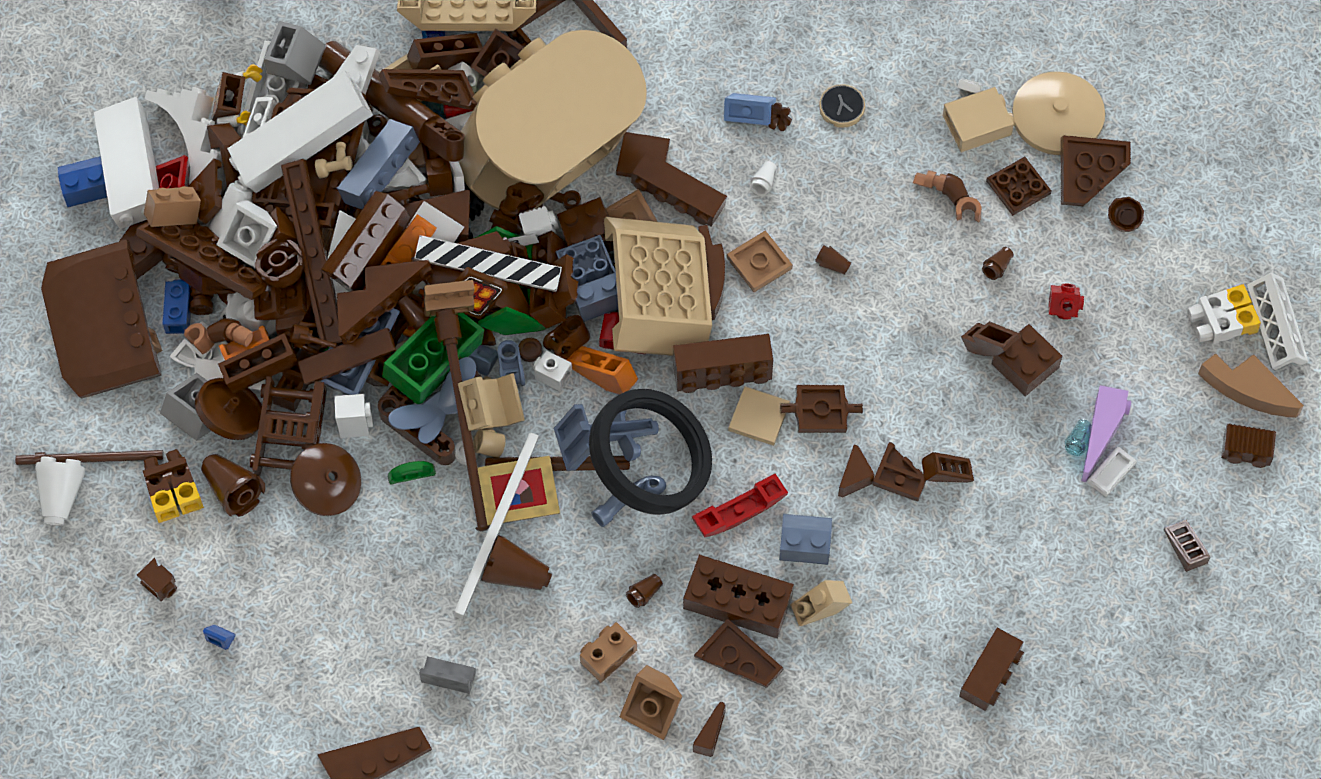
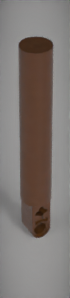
(428, 125)

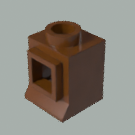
(157, 580)

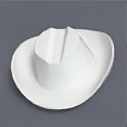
(243, 311)

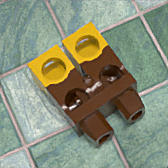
(171, 477)

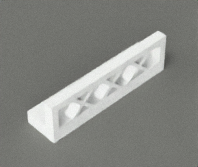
(1285, 319)

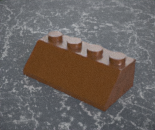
(367, 241)

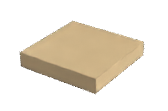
(758, 416)

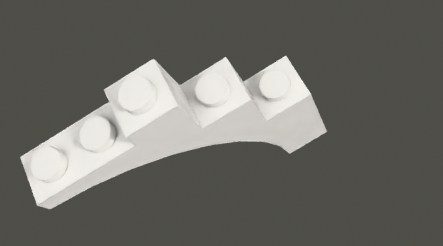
(191, 114)

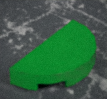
(411, 471)

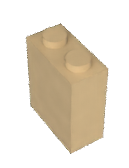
(978, 119)

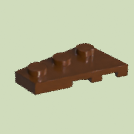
(739, 655)

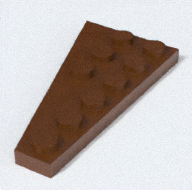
(198, 248)

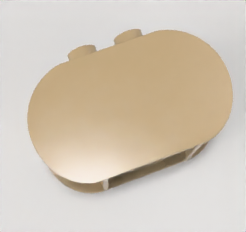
(551, 114)

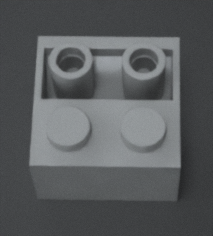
(293, 53)

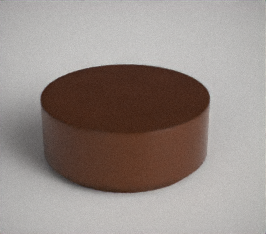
(530, 349)

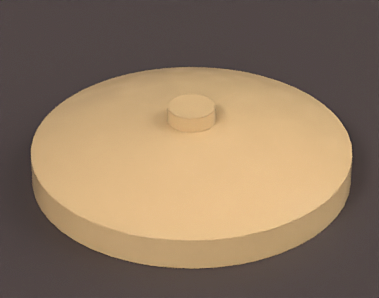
(1057, 106)

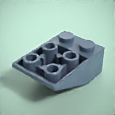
(595, 278)

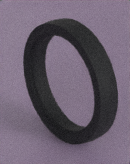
(618, 483)

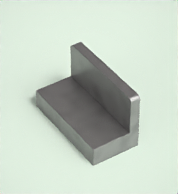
(447, 675)

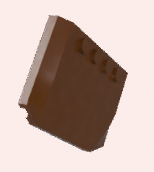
(325, 190)
(99, 320)

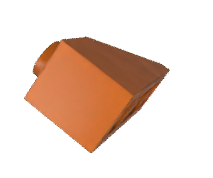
(604, 369)

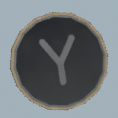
(842, 105)

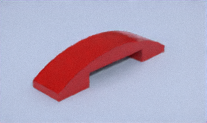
(741, 508)

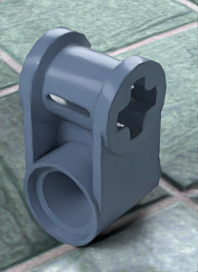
(512, 364)

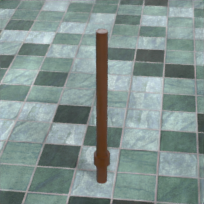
(91, 457)

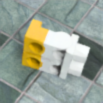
(1224, 315)

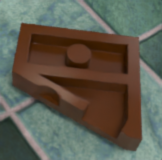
(899, 475)

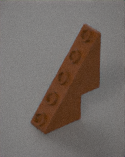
(383, 290)

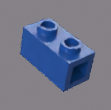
(176, 307)

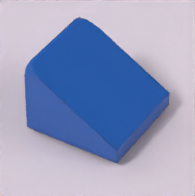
(219, 636)

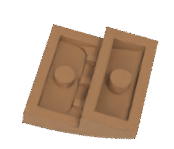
(449, 296)

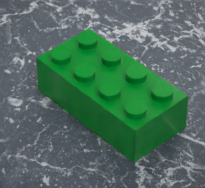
(423, 361)

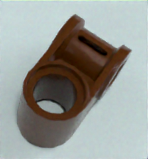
(520, 198)
(568, 337)

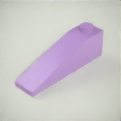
(1108, 414)

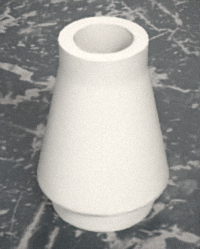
(762, 181)

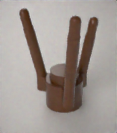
(301, 335)

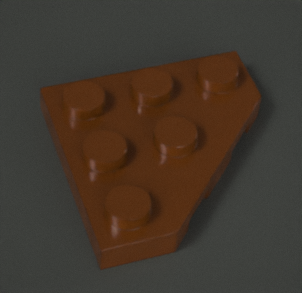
(1090, 166)

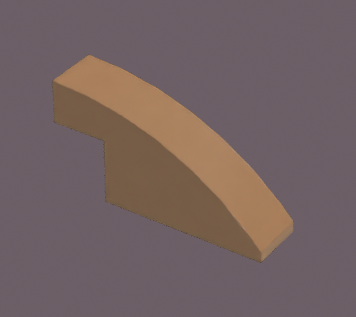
(1251, 386)

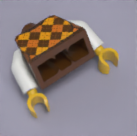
(230, 94)

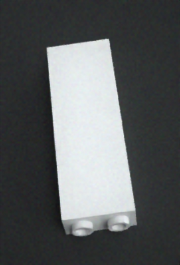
(299, 131)
(126, 159)

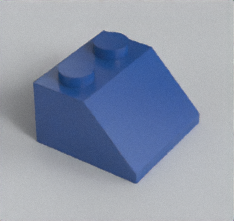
(82, 181)

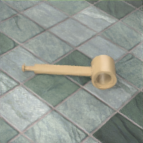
(488, 441)

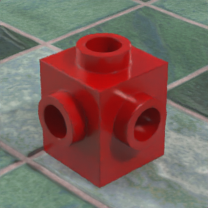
(1065, 301)

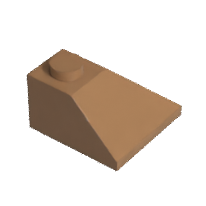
(652, 702)

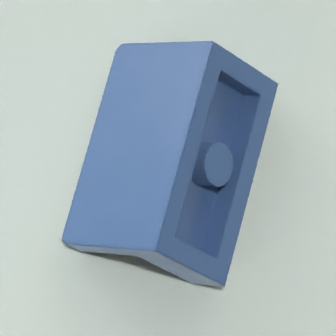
(748, 108)

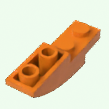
(407, 243)

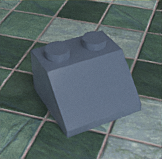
(805, 539)

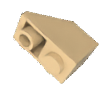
(821, 602)

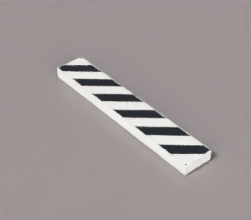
(488, 262)

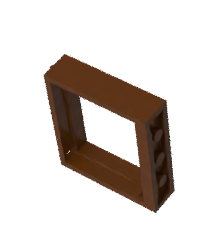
(588, 7)

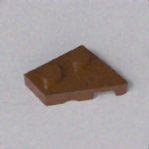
(209, 191)

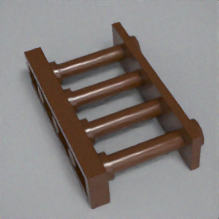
(315, 396)

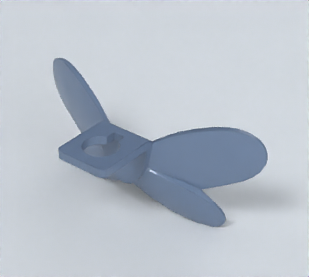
(432, 413)

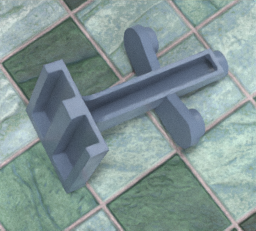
(574, 432)

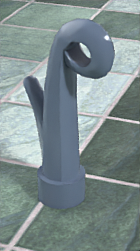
(604, 513)

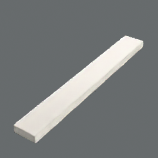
(495, 526)

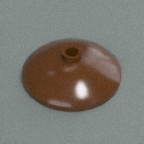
(312, 483)

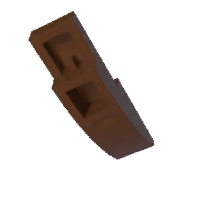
(715, 269)

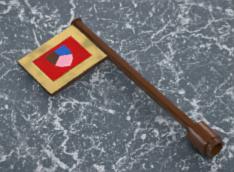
(537, 490)

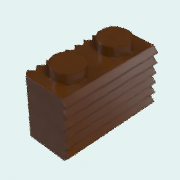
(1248, 445)

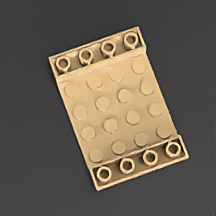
(466, 14)
(659, 285)

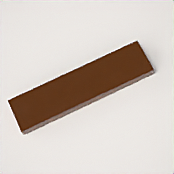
(347, 356)

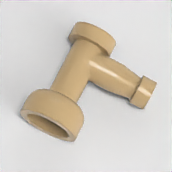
(342, 162)

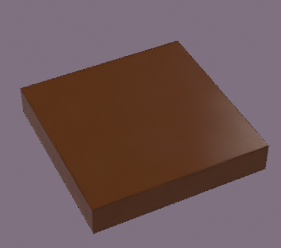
(635, 146)

